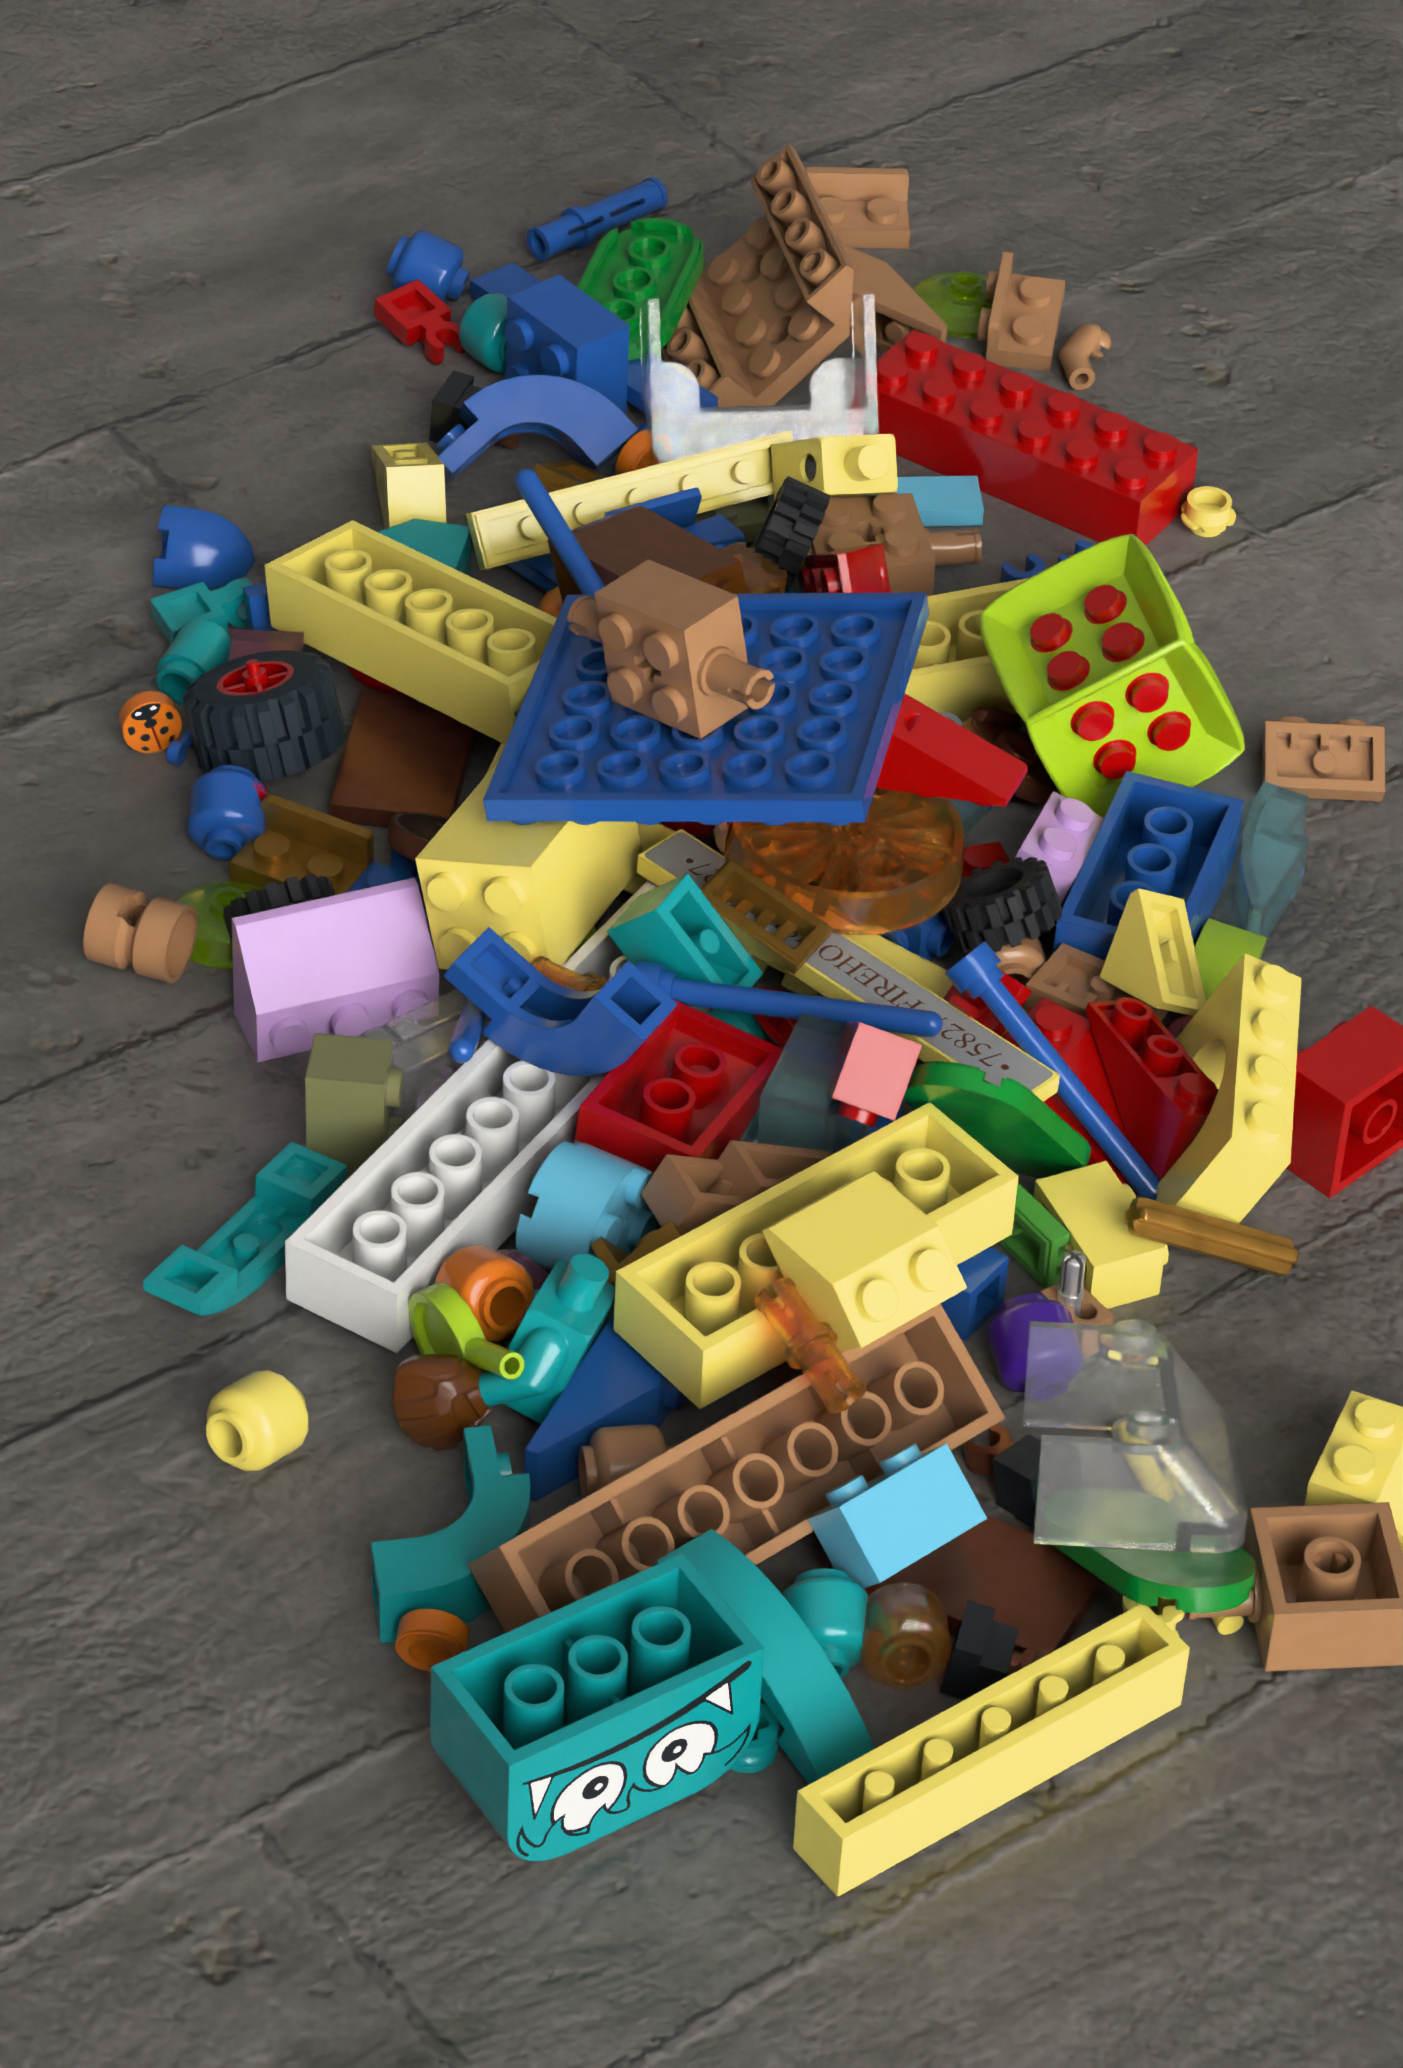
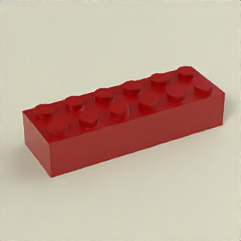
(1030, 441)

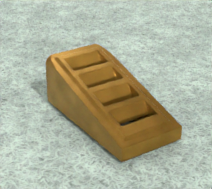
(751, 894)

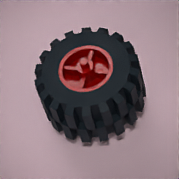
(266, 714)

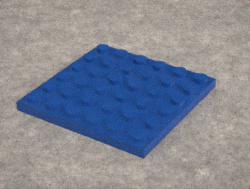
(798, 759)

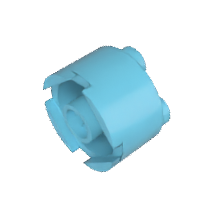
(580, 1199)

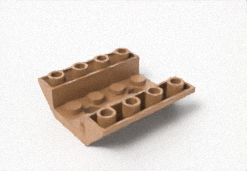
(769, 284)

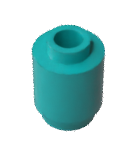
(193, 652)

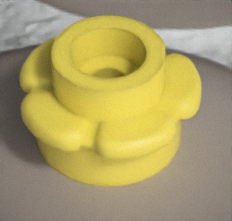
(1208, 511)

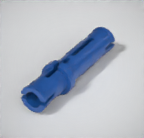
(556, 237)

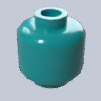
(484, 331)
(833, 1612)

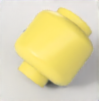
(257, 1421)

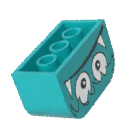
(599, 1709)

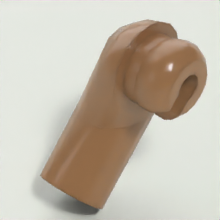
(1074, 355)

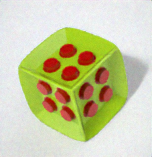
(1109, 674)

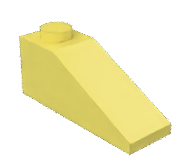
(409, 483)

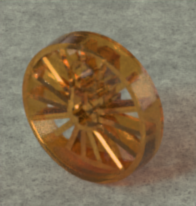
(871, 872)

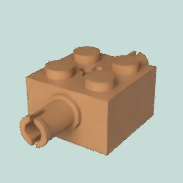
(908, 545)
(673, 648)
(1324, 1586)

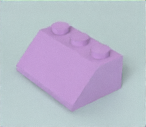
(331, 967)

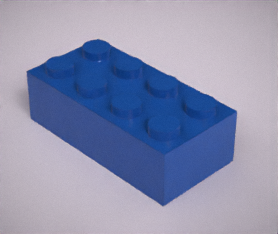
(1156, 841)

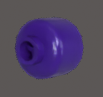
(1010, 1332)

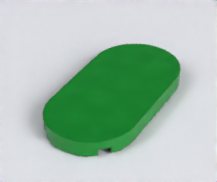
(642, 263)
(1002, 1119)
(1195, 1579)

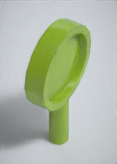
(447, 1326)

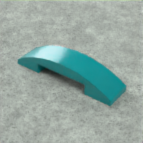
(253, 1239)
(797, 1676)

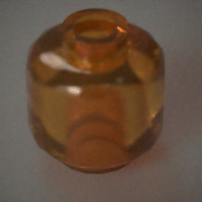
(905, 1636)

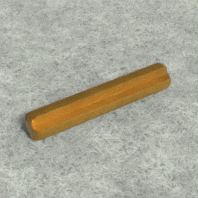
(1210, 1236)

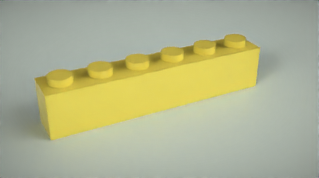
(989, 1749)

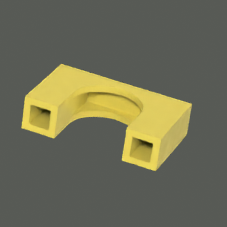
(1249, 1050)

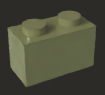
(351, 1097)

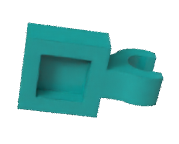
(198, 602)

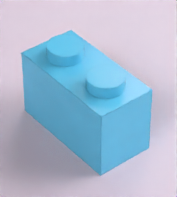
(897, 1517)

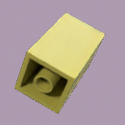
(528, 882)

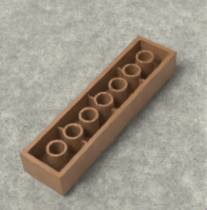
(748, 1474)

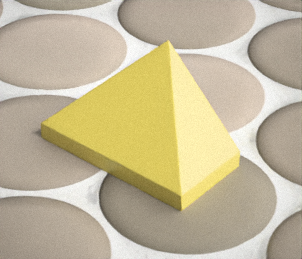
(1156, 954)

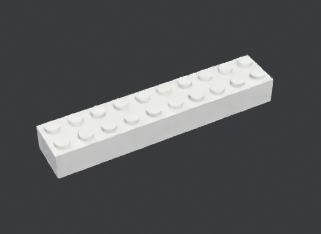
(441, 1181)

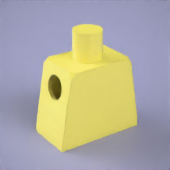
(843, 464)

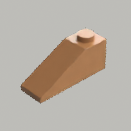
(896, 303)

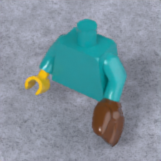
(444, 1393)

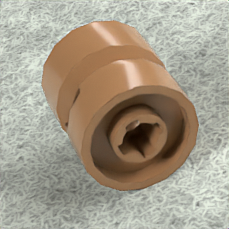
(150, 936)

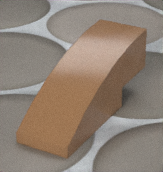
(701, 1189)

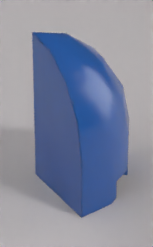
(200, 549)

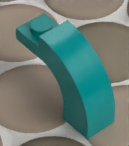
(434, 1567)

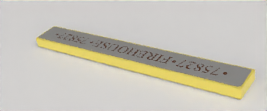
(855, 974)

